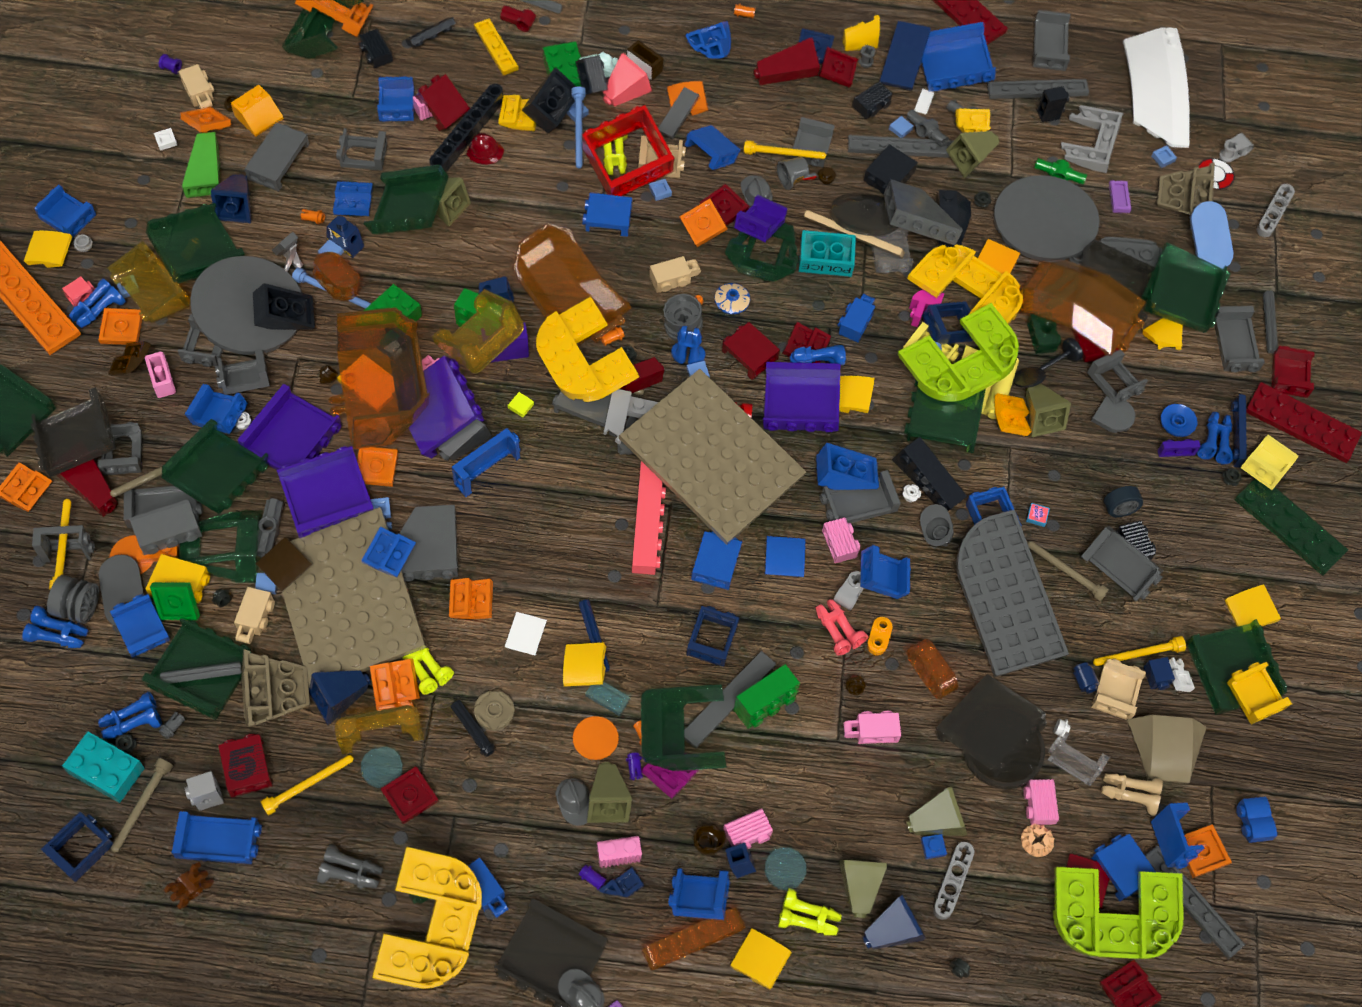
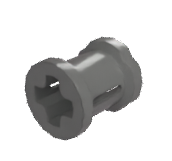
(867, 56)

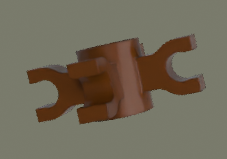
(188, 885)

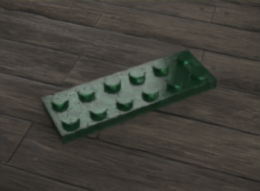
(1292, 526)

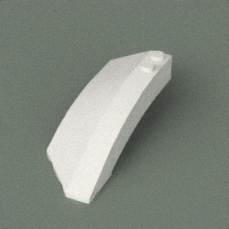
(1159, 85)

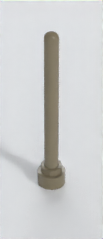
(136, 482)
(1097, 590)
(161, 769)

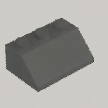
(166, 527)

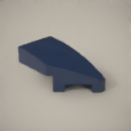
(624, 885)

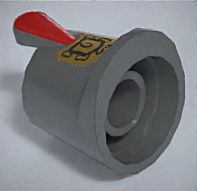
(793, 171)

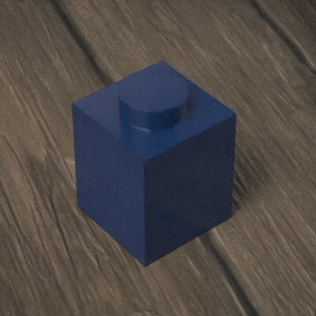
(1159, 673)
(740, 860)

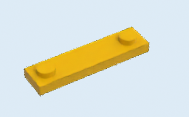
(496, 46)

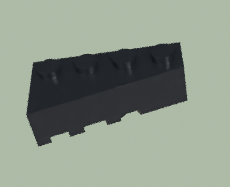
(929, 474)

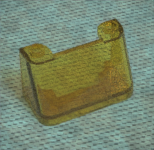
(149, 283)
(484, 334)
(352, 722)

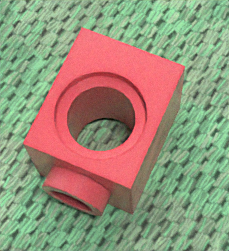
(78, 291)

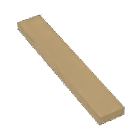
(870, 240)

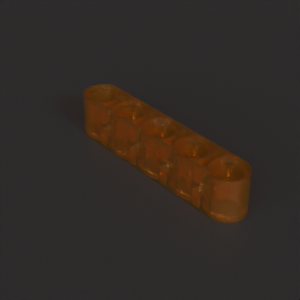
(692, 939)

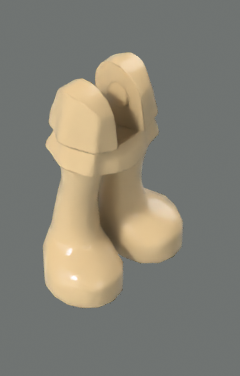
(1150, 800)

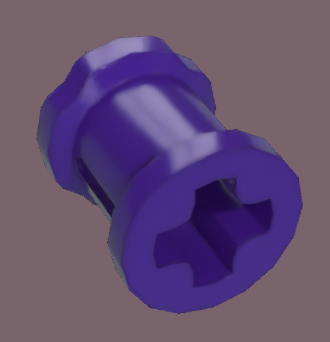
(166, 62)

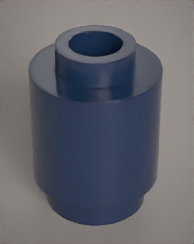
(1086, 678)

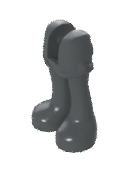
(329, 871)

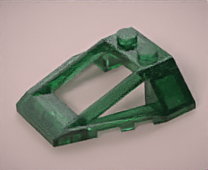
(740, 256)
(245, 550)

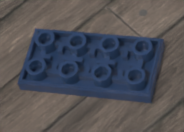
(905, 55)

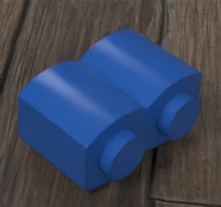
(1256, 819)

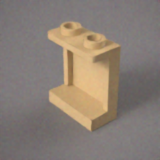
(648, 155)
(1118, 689)

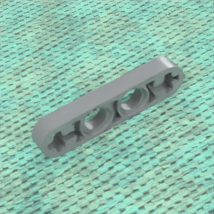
(1277, 211)
(951, 879)

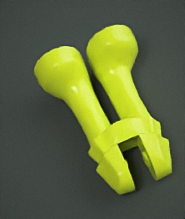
(615, 159)
(441, 674)
(788, 918)

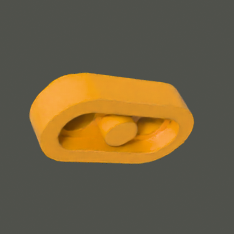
(879, 634)

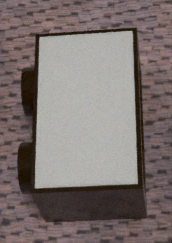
(646, 59)

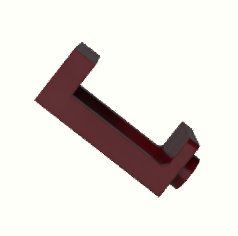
(442, 101)
(751, 349)
(1292, 371)

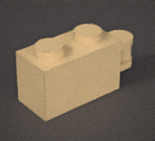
(196, 86)
(673, 273)
(253, 614)

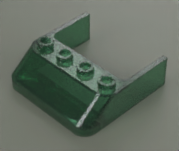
(310, 31)
(664, 728)

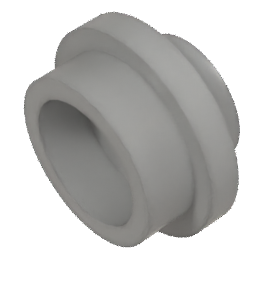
(83, 243)

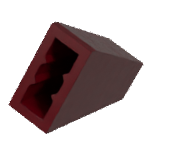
(789, 64)
(90, 486)

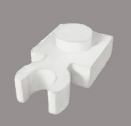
(1182, 678)

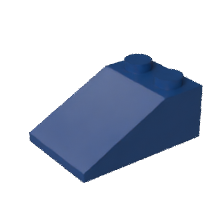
(846, 469)

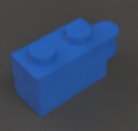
(857, 318)
(490, 889)

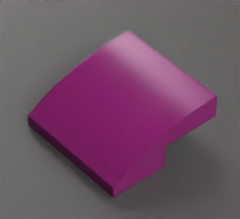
(668, 781)

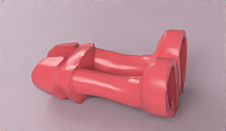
(828, 620)

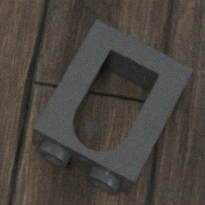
(347, 141)
(189, 356)
(1114, 362)
(133, 464)
(44, 546)

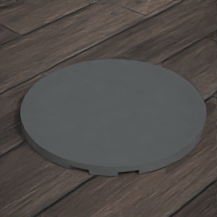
(1046, 218)
(224, 304)

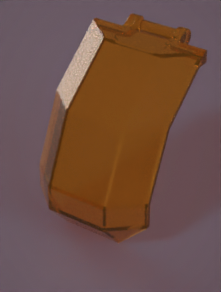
(562, 276)
(1085, 302)

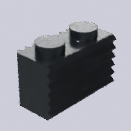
(375, 48)
(592, 74)
(872, 100)
(1052, 104)
(1138, 537)

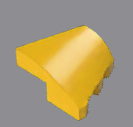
(862, 34)

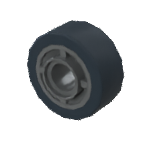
(1123, 501)

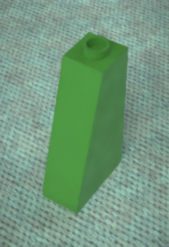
(203, 166)

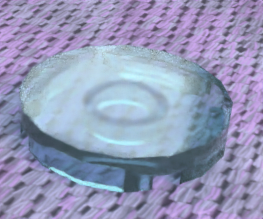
(381, 766)
(785, 868)

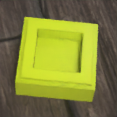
(520, 404)

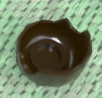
(709, 839)

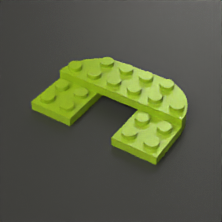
(973, 373)
(1118, 934)

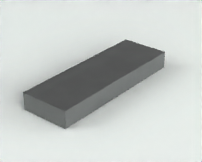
(678, 113)

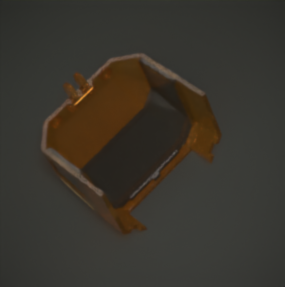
(379, 375)

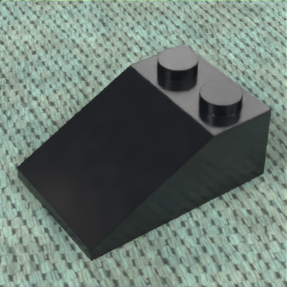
(550, 101)
(282, 309)

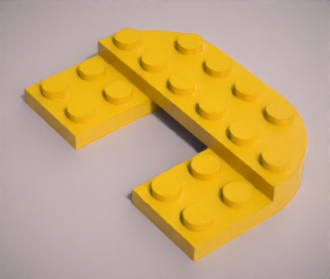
(960, 265)
(565, 362)
(450, 927)

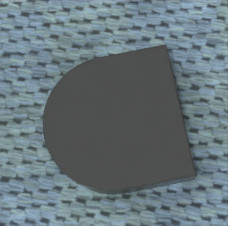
(1113, 416)

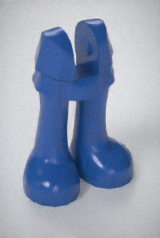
(85, 315)
(688, 339)
(833, 354)
(1209, 448)
(40, 618)
(149, 717)

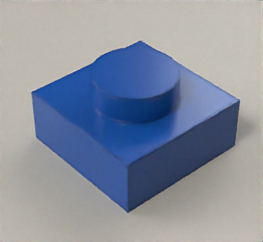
(933, 846)

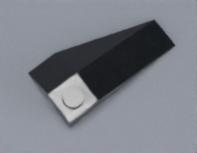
(957, 208)

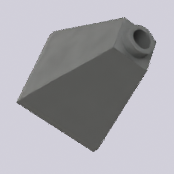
(464, 441)

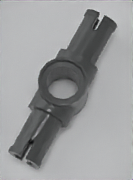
(927, 128)

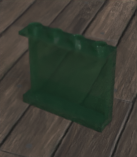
(409, 199)
(191, 241)
(1186, 291)
(17, 405)
(945, 420)
(213, 468)
(192, 649)
(1227, 652)

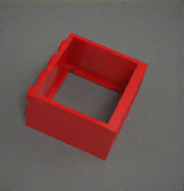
(617, 128)

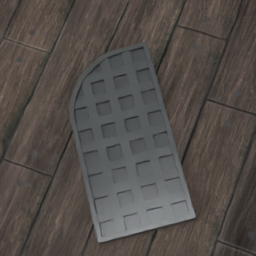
(1007, 596)

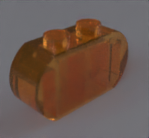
(336, 276)
(932, 669)

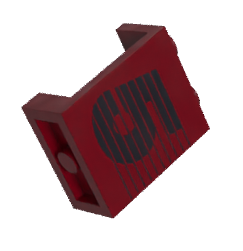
(244, 765)

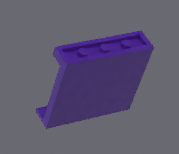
(802, 396)
(449, 407)
(289, 430)
(324, 490)

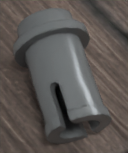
(952, 106)
(168, 729)

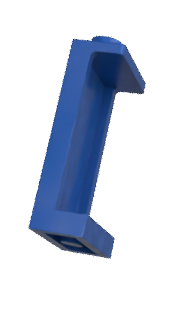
(484, 458)
(216, 839)

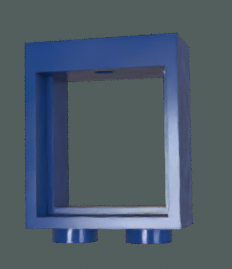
(985, 497)

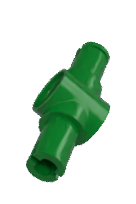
(1061, 170)

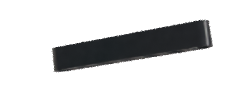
(468, 127)

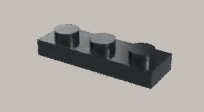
(430, 32)

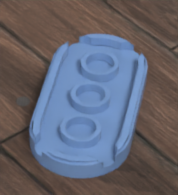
(1211, 234)

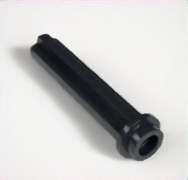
(473, 729)

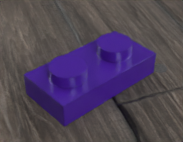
(1179, 448)

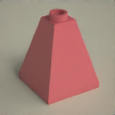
(626, 82)

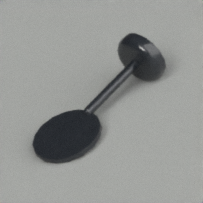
(1033, 376)

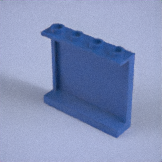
(957, 57)

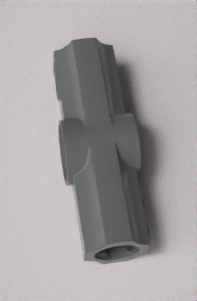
(270, 518)

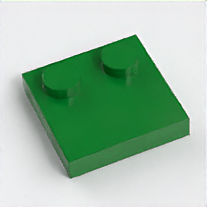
(174, 600)

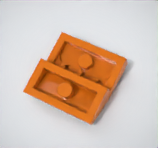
(695, 86)
(24, 487)
(471, 598)
(394, 682)

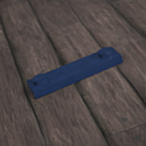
(1239, 450)

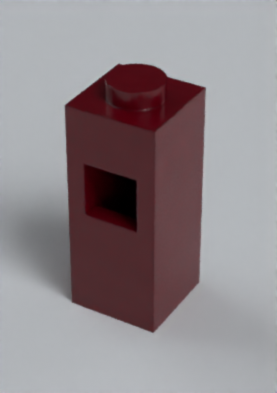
(649, 373)

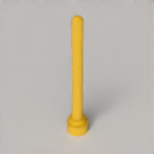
(751, 147)
(62, 542)
(1176, 644)
(271, 804)

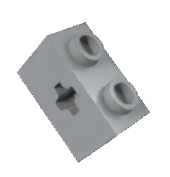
(204, 791)

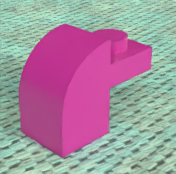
(920, 302)

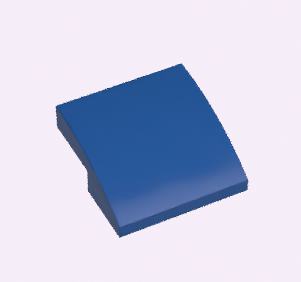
(353, 198)
(388, 552)
(785, 556)

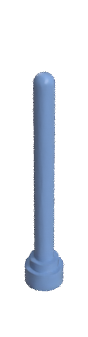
(578, 95)
(301, 276)

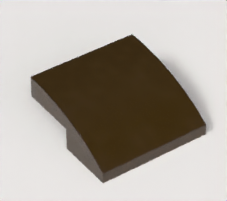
(131, 358)
(283, 564)

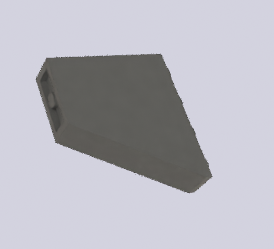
(918, 212)
(436, 543)

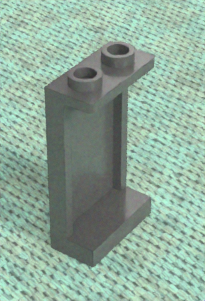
(1051, 40)
(275, 156)
(1237, 339)
(591, 411)
(149, 499)
(863, 503)
(1123, 563)

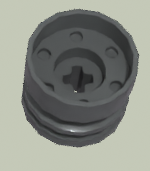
(682, 311)
(73, 599)

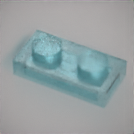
(608, 697)

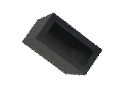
(889, 165)

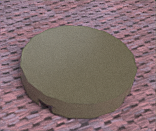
(494, 710)

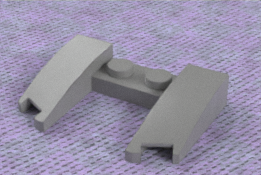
(1099, 157)
(624, 405)

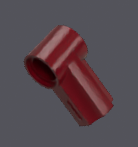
(522, 19)

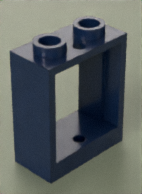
(937, 329)
(707, 653)
(66, 834)

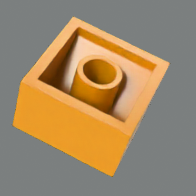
(256, 110)

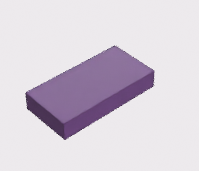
(1119, 197)

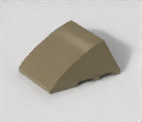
(1186, 190)
(272, 688)
(1167, 746)

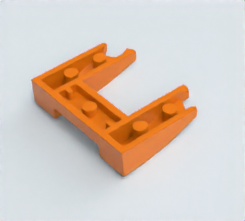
(352, 19)

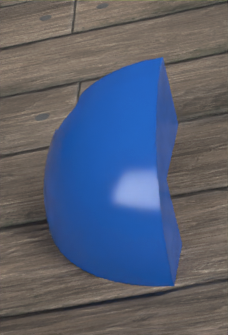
(711, 41)

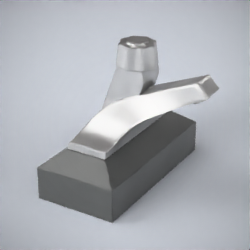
(287, 248)

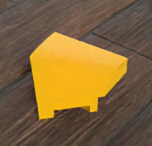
(973, 120)
(1165, 333)

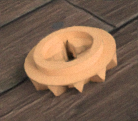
(1037, 849)

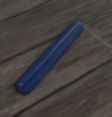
(591, 626)

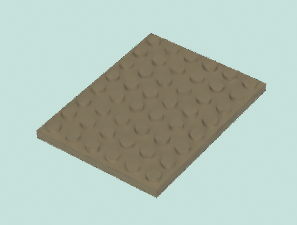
(712, 456)
(346, 610)

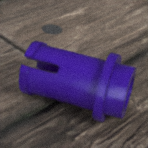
(634, 766)
(592, 877)

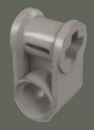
(1235, 148)
(849, 592)

